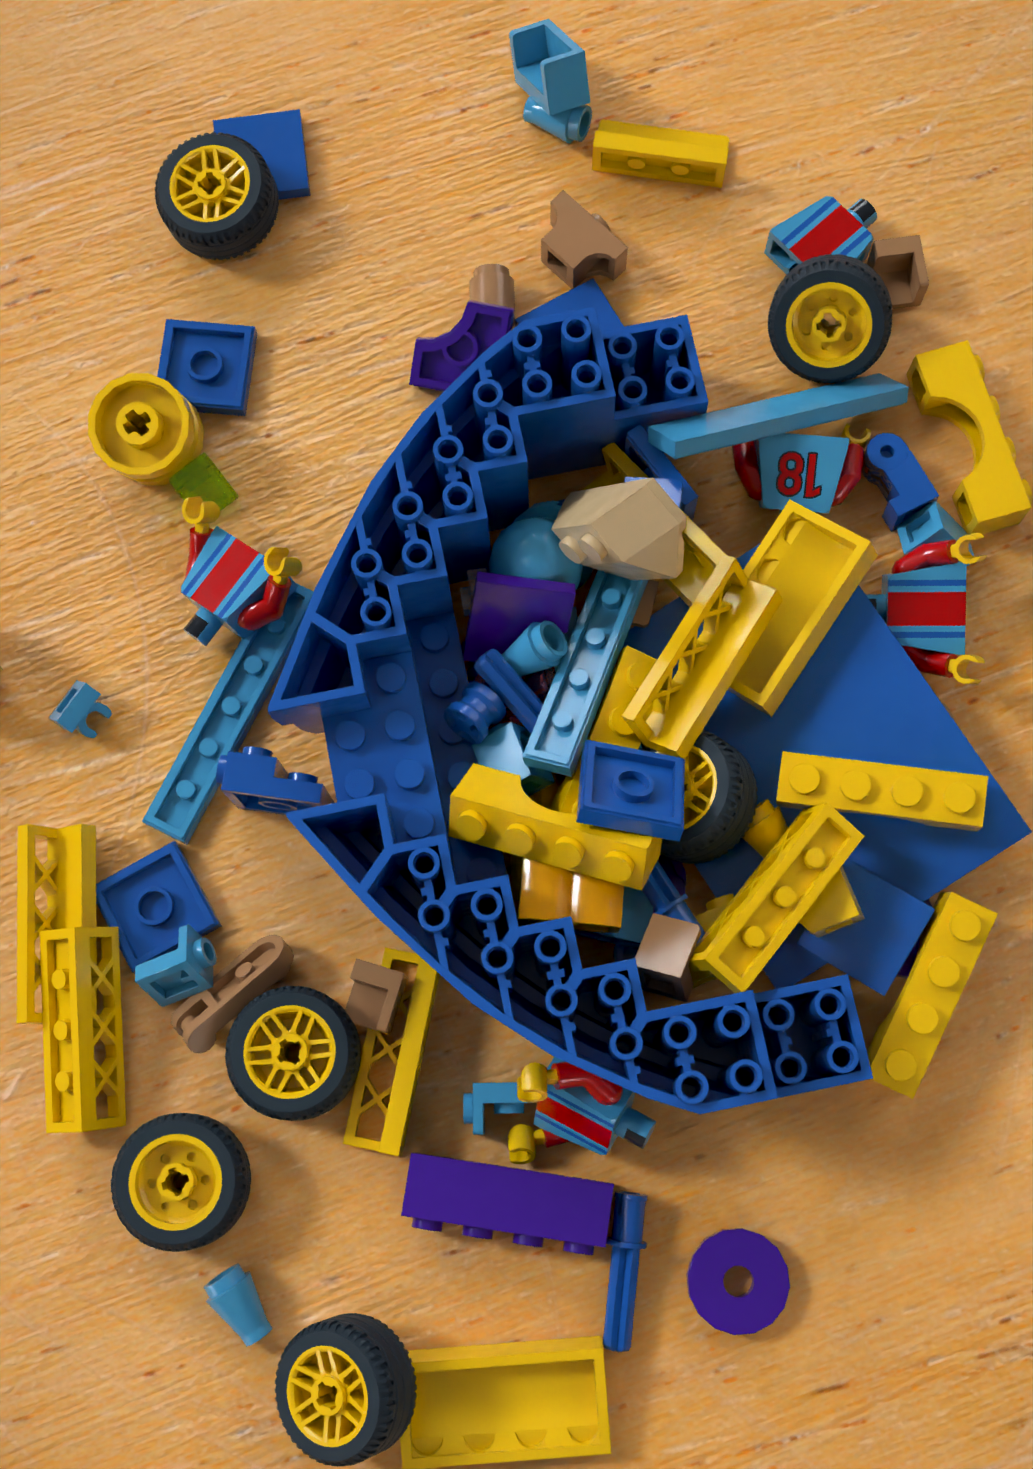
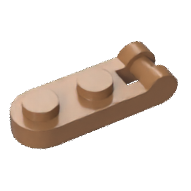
(233, 988)

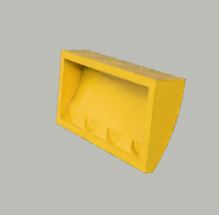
(816, 573)
(508, 1403)

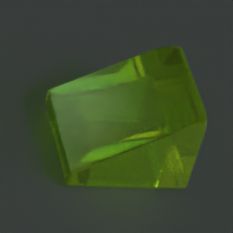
(203, 480)

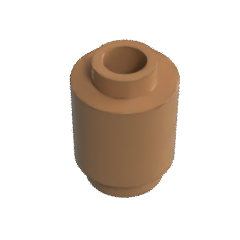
(493, 286)

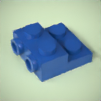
(262, 784)

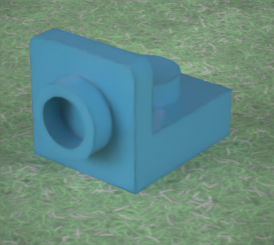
(179, 971)
(501, 1094)

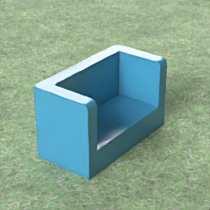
(549, 67)

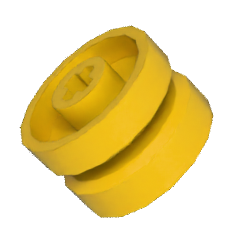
(125, 411)

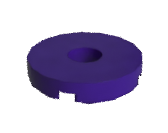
(767, 1292)

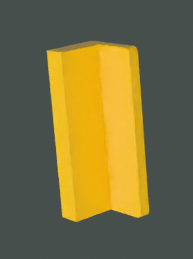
(660, 153)

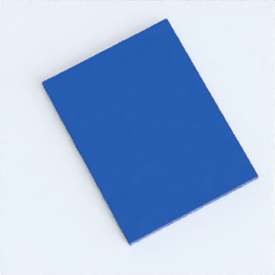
(862, 704)

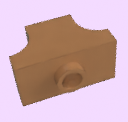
(580, 244)

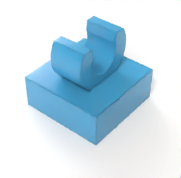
(76, 706)

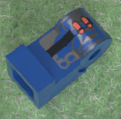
(898, 476)

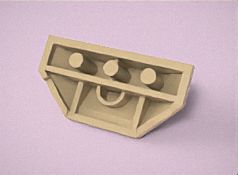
(623, 530)

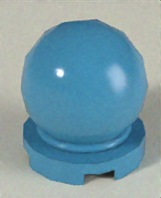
(533, 551)

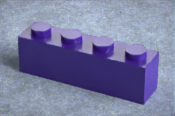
(507, 1200)

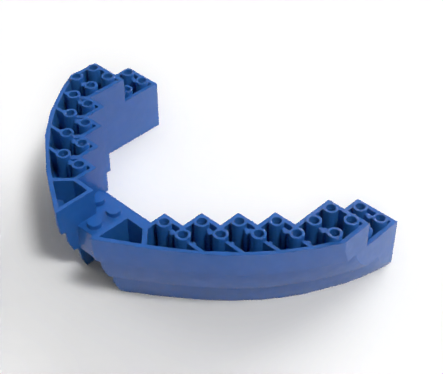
(387, 660)

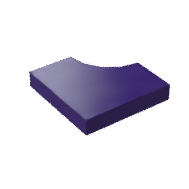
(445, 357)
(508, 605)

